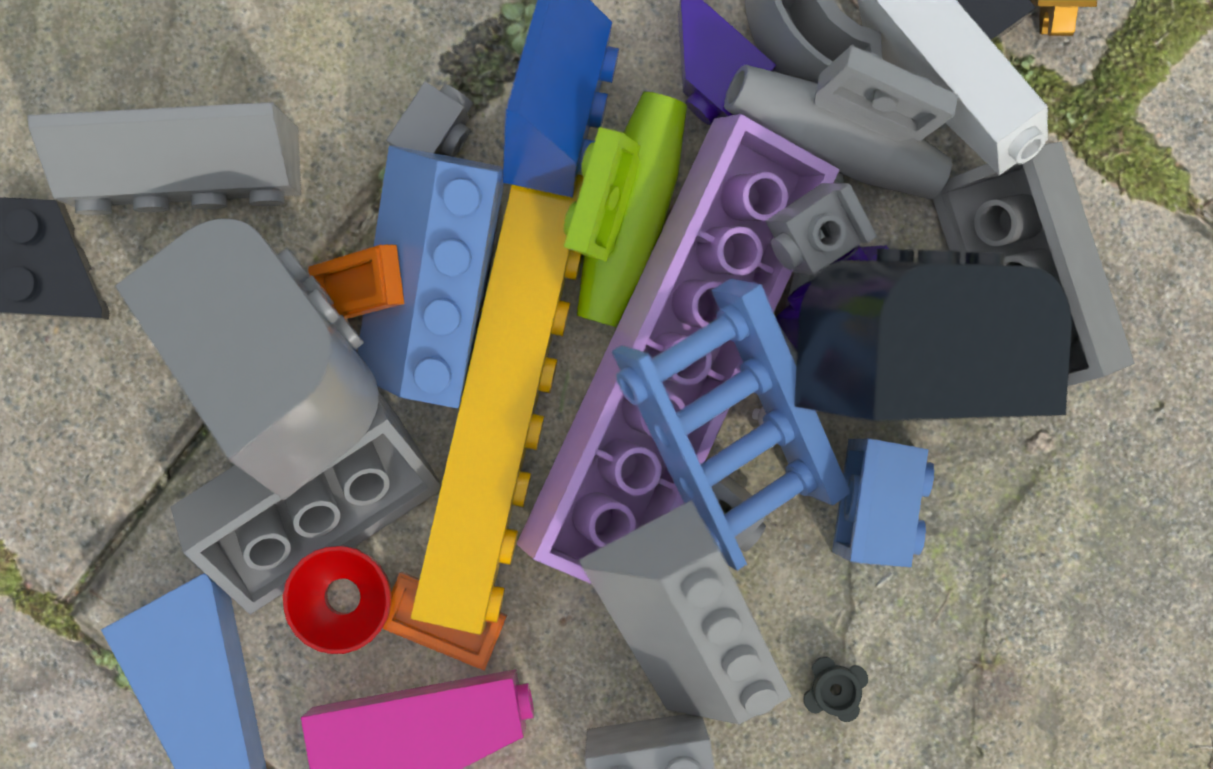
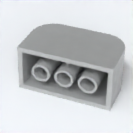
(256, 351)

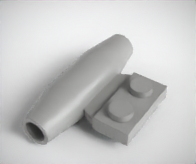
(857, 118)

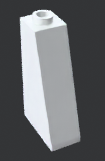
(940, 41)

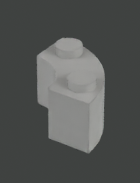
(806, 34)

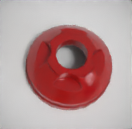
(312, 615)

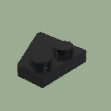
(42, 263)

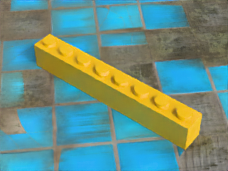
(499, 414)

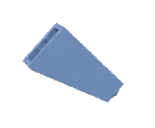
(191, 676)

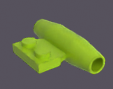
(624, 204)

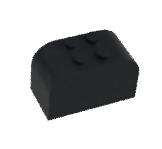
(933, 339)

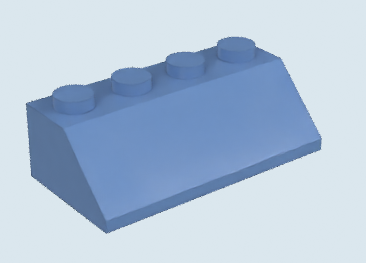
(444, 230)

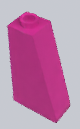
(420, 726)

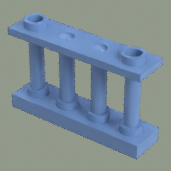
(769, 373)

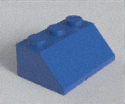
(557, 95)

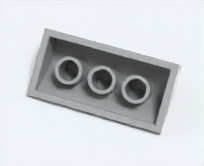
(169, 156)
(1041, 223)
(254, 538)
(687, 619)

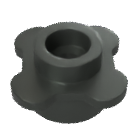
(844, 704)

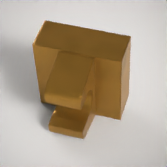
(1060, 16)

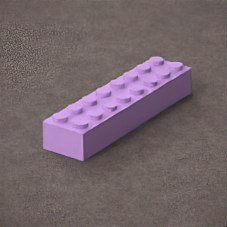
(609, 465)

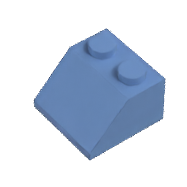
(882, 512)

